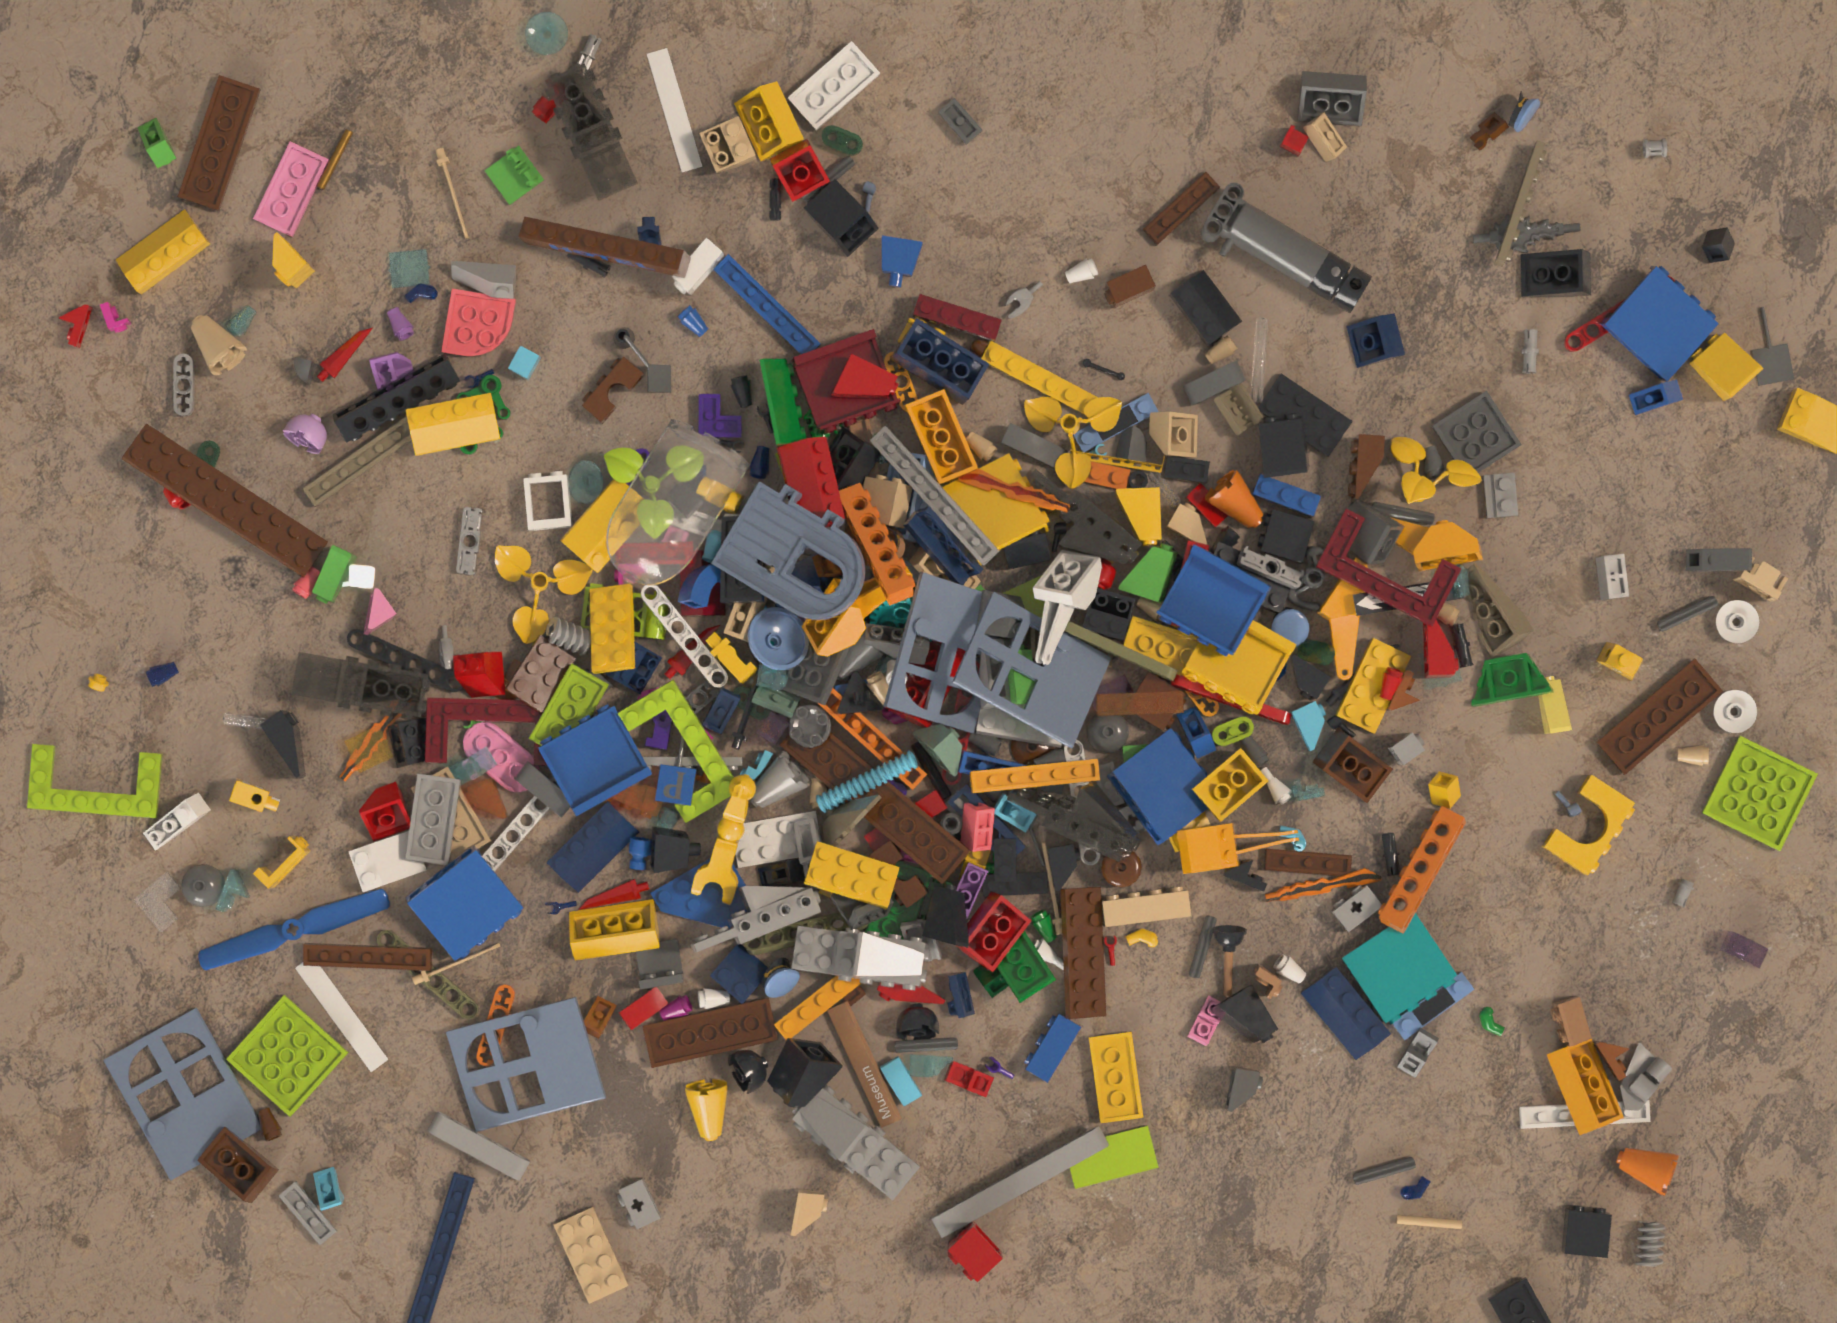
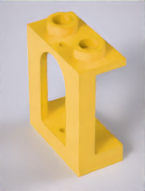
(271, 879)

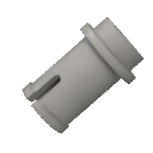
(1683, 892)

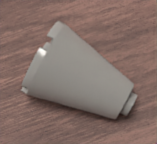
(779, 781)

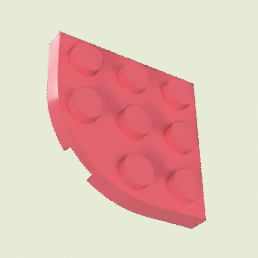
(476, 323)

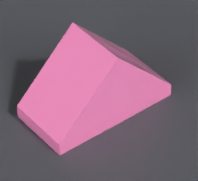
(378, 611)

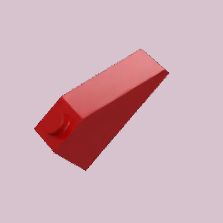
(919, 995)

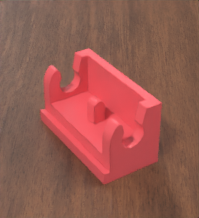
(977, 826)

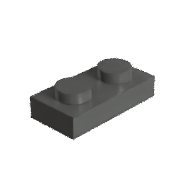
(960, 121)

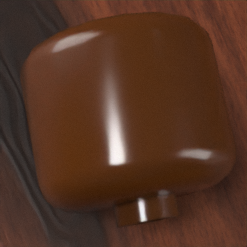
(1124, 878)

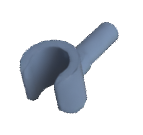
(870, 189)
(1573, 809)

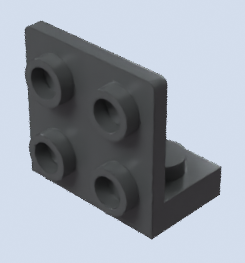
(857, 912)
(660, 965)

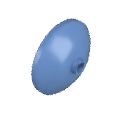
(787, 634)

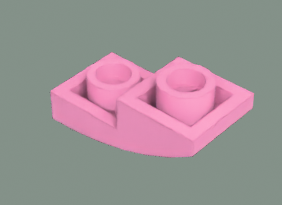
(1205, 1022)

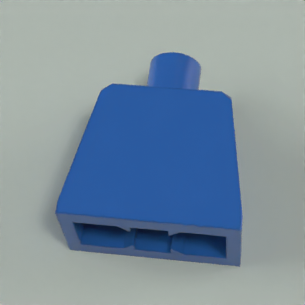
(899, 258)

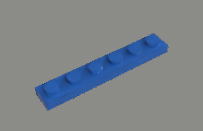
(766, 305)

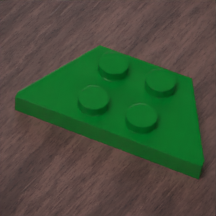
(1510, 679)

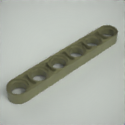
(1121, 651)
(784, 932)
(446, 984)

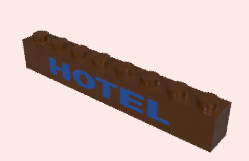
(604, 247)

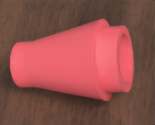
(305, 585)

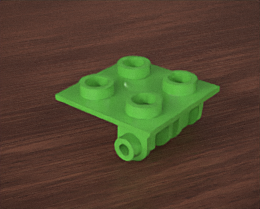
(514, 175)

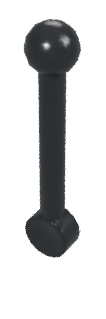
(1087, 363)

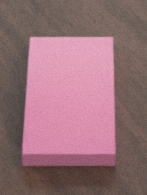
(291, 189)

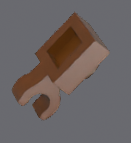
(1489, 128)

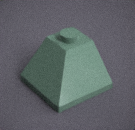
(942, 746)

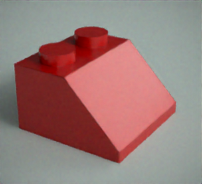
(799, 170)
(480, 673)

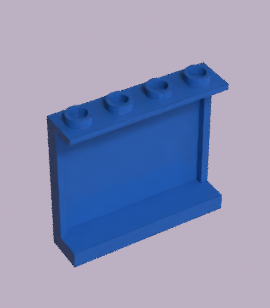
(1660, 323)
(1213, 601)
(594, 759)
(1160, 786)
(464, 903)

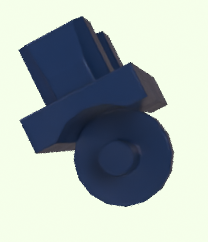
(648, 231)

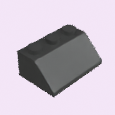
(1337, 95)

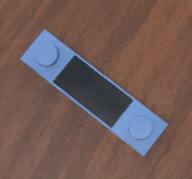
(1129, 416)
(1433, 1007)

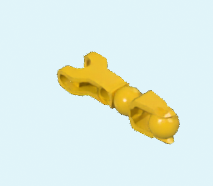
(730, 831)

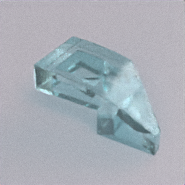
(927, 1065)

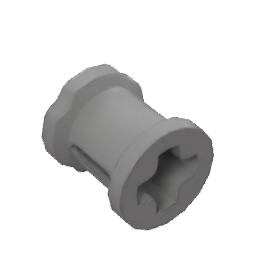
(1655, 148)

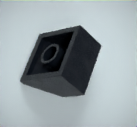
(1062, 863)

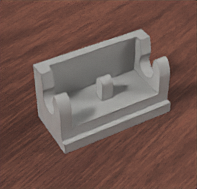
(1612, 577)

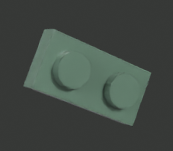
(780, 702)

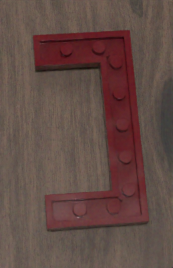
(1422, 608)
(457, 709)

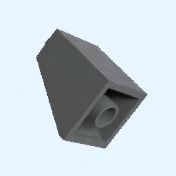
(1376, 534)

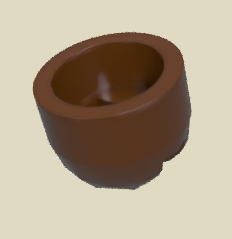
(978, 347)

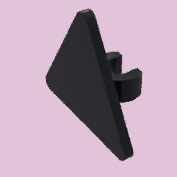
(858, 697)

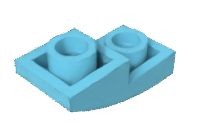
(762, 761)
(901, 1081)

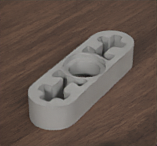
(188, 369)

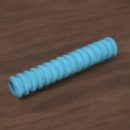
(866, 781)

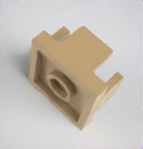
(1761, 580)

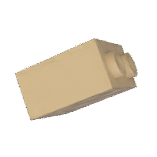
(890, 498)

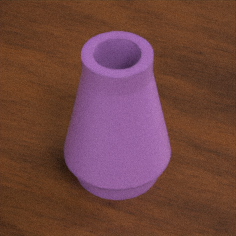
(400, 325)

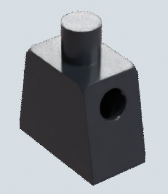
(671, 849)

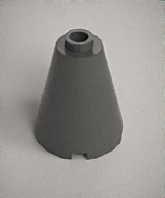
(858, 658)

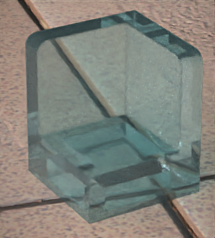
(360, 577)

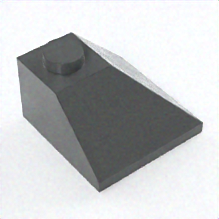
(1005, 626)
(1242, 1087)

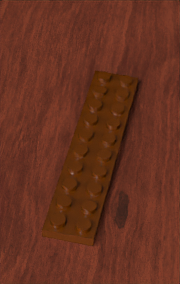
(224, 500)
(893, 814)

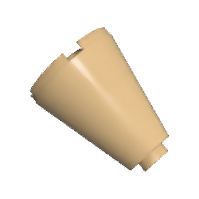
(217, 345)

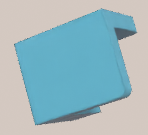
(524, 362)

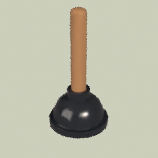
(1229, 937)

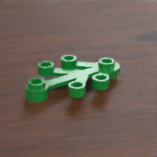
(482, 389)

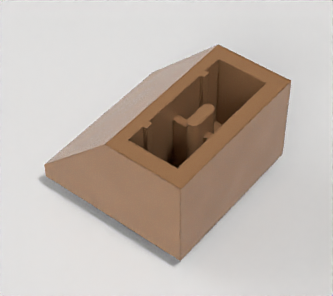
(1571, 1021)

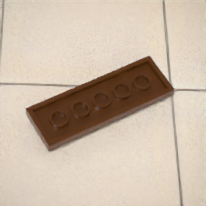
(219, 143)
(1659, 716)
(1083, 952)
(710, 1032)

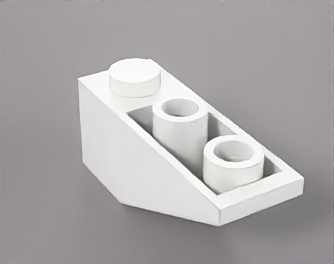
(177, 821)

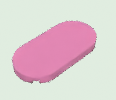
(504, 749)

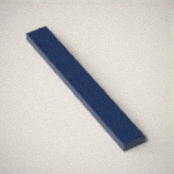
(441, 1248)

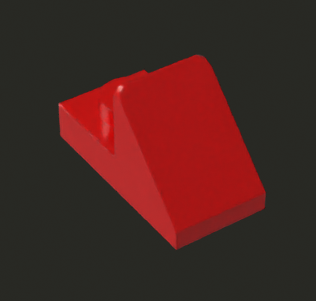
(80, 319)

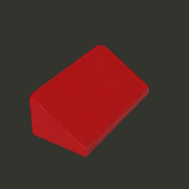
(1208, 511)

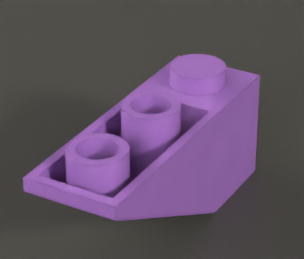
(971, 884)

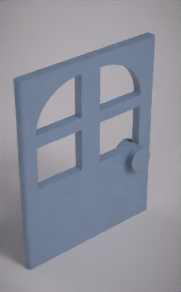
(947, 615)
(1061, 689)
(558, 1055)
(190, 1128)

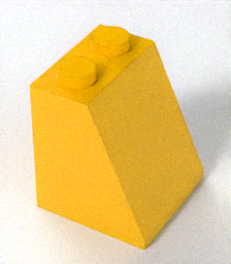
(1725, 366)
(1142, 512)

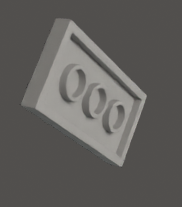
(433, 819)

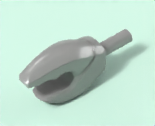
(1024, 297)
(445, 649)

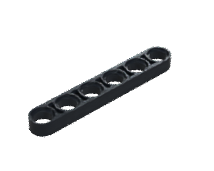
(407, 657)

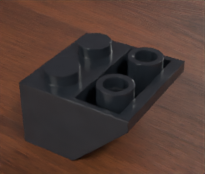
(1027, 551)
(1109, 614)

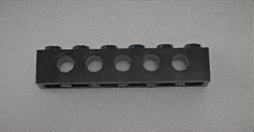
(401, 387)

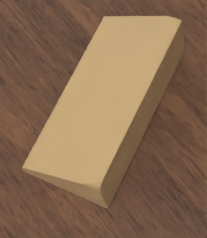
(1325, 137)

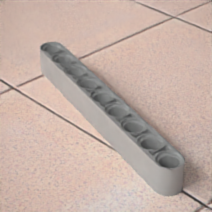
(1020, 1181)

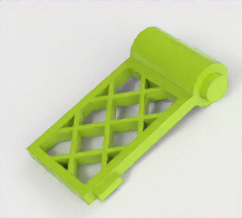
(650, 625)

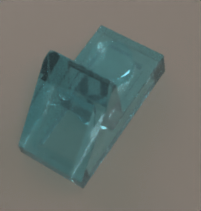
(473, 766)
(233, 885)

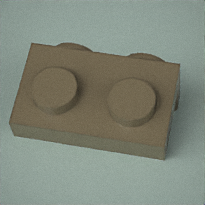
(1238, 409)

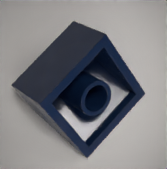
(1375, 340)
(739, 973)

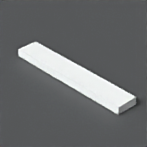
(1560, 1116)

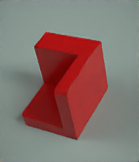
(1294, 141)

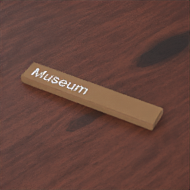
(864, 1064)

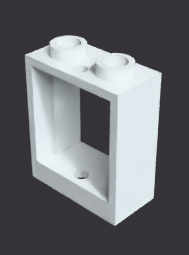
(701, 264)
(549, 523)

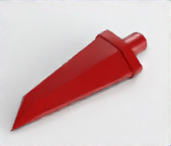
(340, 357)
(680, 661)
(621, 893)

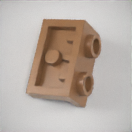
(1266, 977)

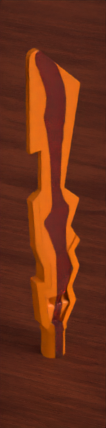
(1016, 491)

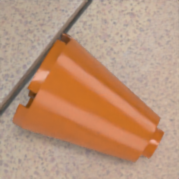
(1235, 500)
(1649, 1167)

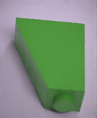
(333, 574)
(1151, 574)
(1020, 685)

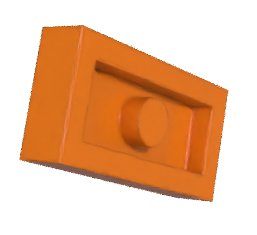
(1108, 476)

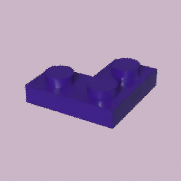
(713, 423)

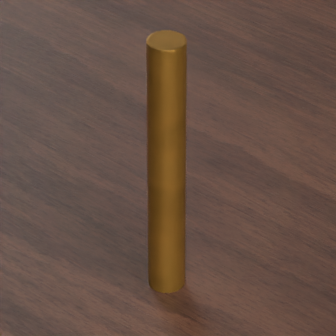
(334, 159)

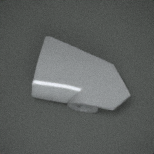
(1642, 1078)

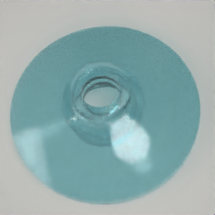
(539, 25)
(585, 482)

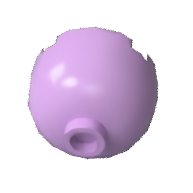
(306, 431)

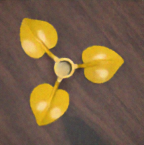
(1043, 415)
(1419, 487)
(571, 579)

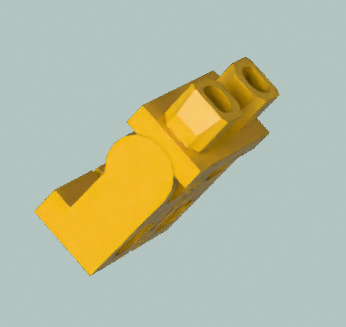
(730, 658)

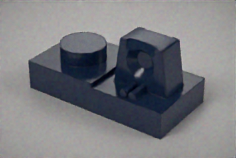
(721, 710)
(962, 1003)

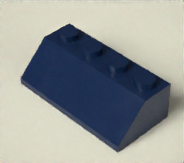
(939, 361)
(593, 847)
(1345, 1013)

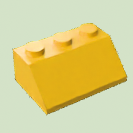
(768, 120)
(288, 263)

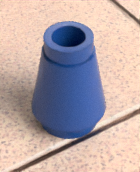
(692, 320)

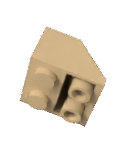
(728, 145)

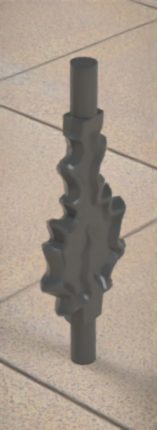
(1527, 234)

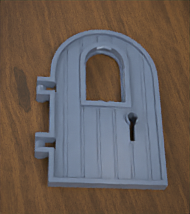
(778, 536)

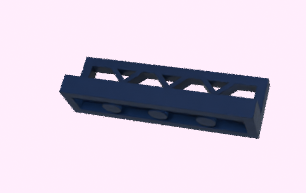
(940, 547)
(998, 823)

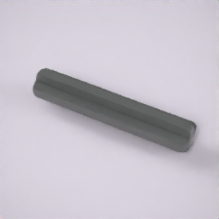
(834, 173)
(1405, 513)
(1687, 613)
(1202, 947)
(926, 1045)
(1384, 1170)

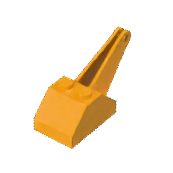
(1438, 542)
(1343, 624)
(845, 629)
(1216, 846)

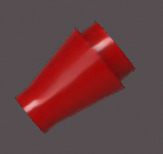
(1390, 682)

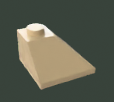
(1175, 433)
(808, 1209)

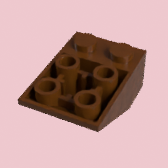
(1368, 454)

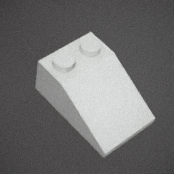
(384, 862)

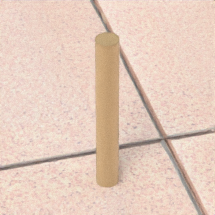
(1432, 1222)

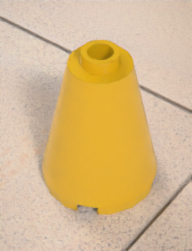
(708, 1106)

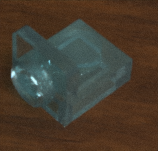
(771, 678)
(1311, 791)

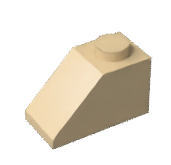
(1187, 523)

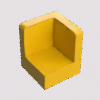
(1444, 790)

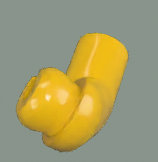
(1143, 935)

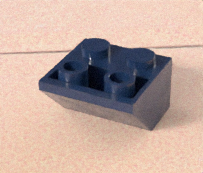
(645, 665)

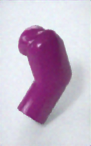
(893, 718)

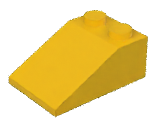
(1810, 420)
(1230, 785)

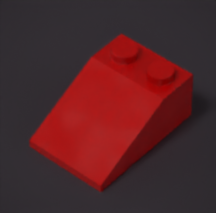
(1438, 654)

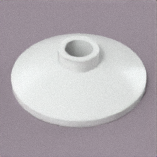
(1748, 621)
(1745, 714)

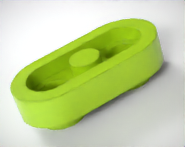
(1232, 731)

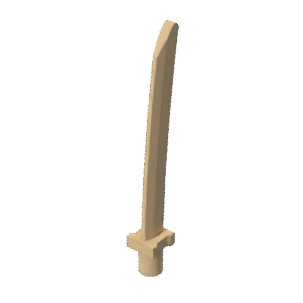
(443, 161)
(1057, 922)
(424, 976)

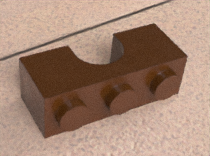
(623, 374)
(907, 890)

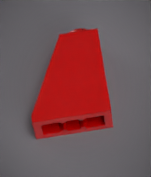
(864, 380)

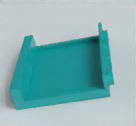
(1400, 969)

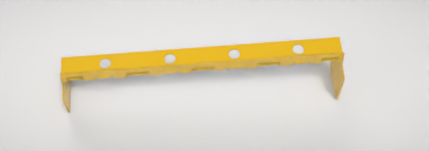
(1129, 465)

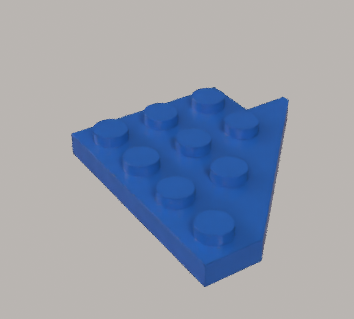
(707, 907)

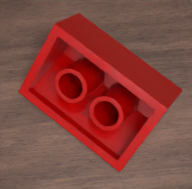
(994, 931)

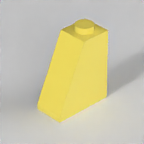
(1554, 709)

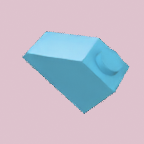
(1309, 723)

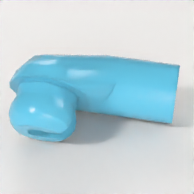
(1298, 845)

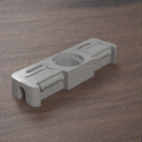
(466, 555)
(1257, 564)

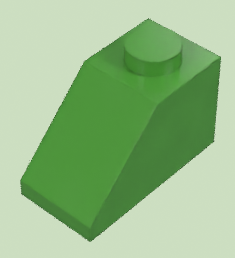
(156, 143)

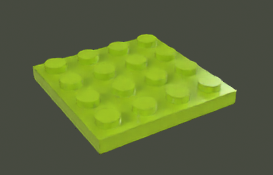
(1759, 793)
(287, 1055)

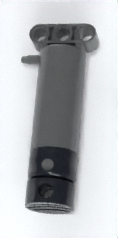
(1284, 250)

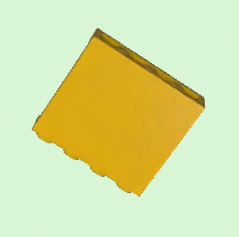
(996, 515)
(1247, 674)

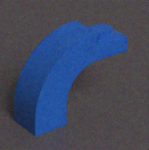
(698, 585)

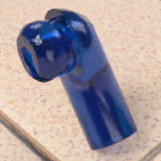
(1415, 1191)

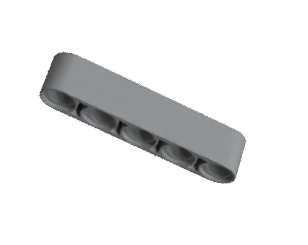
(478, 1146)

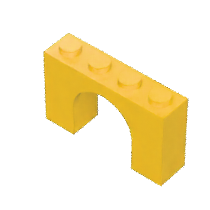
(1614, 809)

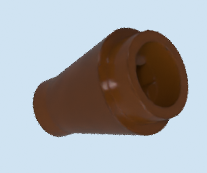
(269, 1126)

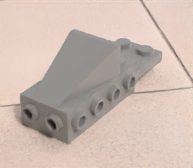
(763, 903)
(862, 956)
(855, 1142)

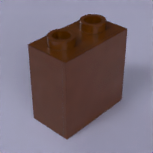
(1129, 286)
(1154, 684)

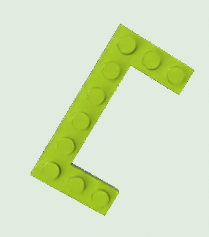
(671, 699)
(139, 805)

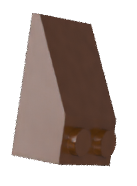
(1352, 765)
(238, 1165)

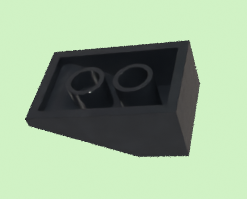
(1556, 274)
(286, 738)

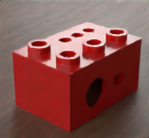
(974, 1252)

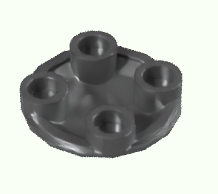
(810, 726)

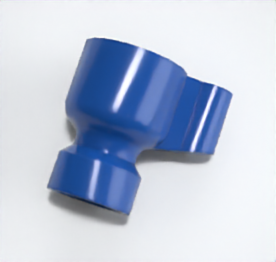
(639, 849)

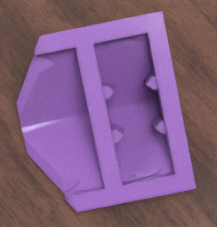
(389, 368)

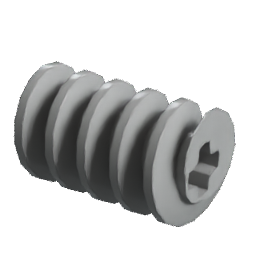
(569, 634)
(1650, 1243)

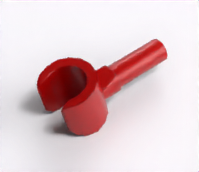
(1111, 950)

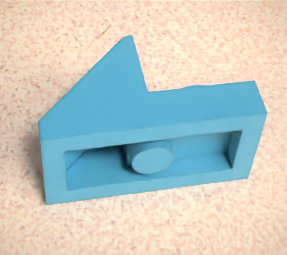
(1014, 813)
(328, 1188)

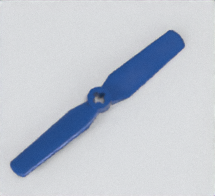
(314, 922)

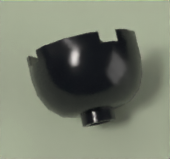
(917, 1022)
(749, 1070)

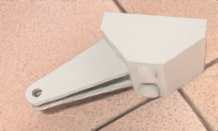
(1065, 585)

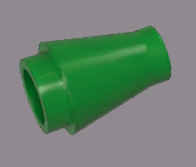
(1043, 924)

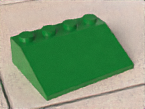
(781, 401)

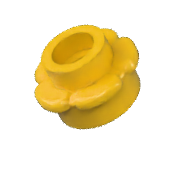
(98, 682)

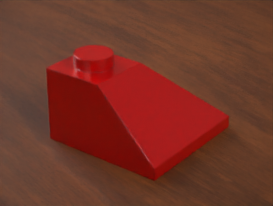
(385, 812)

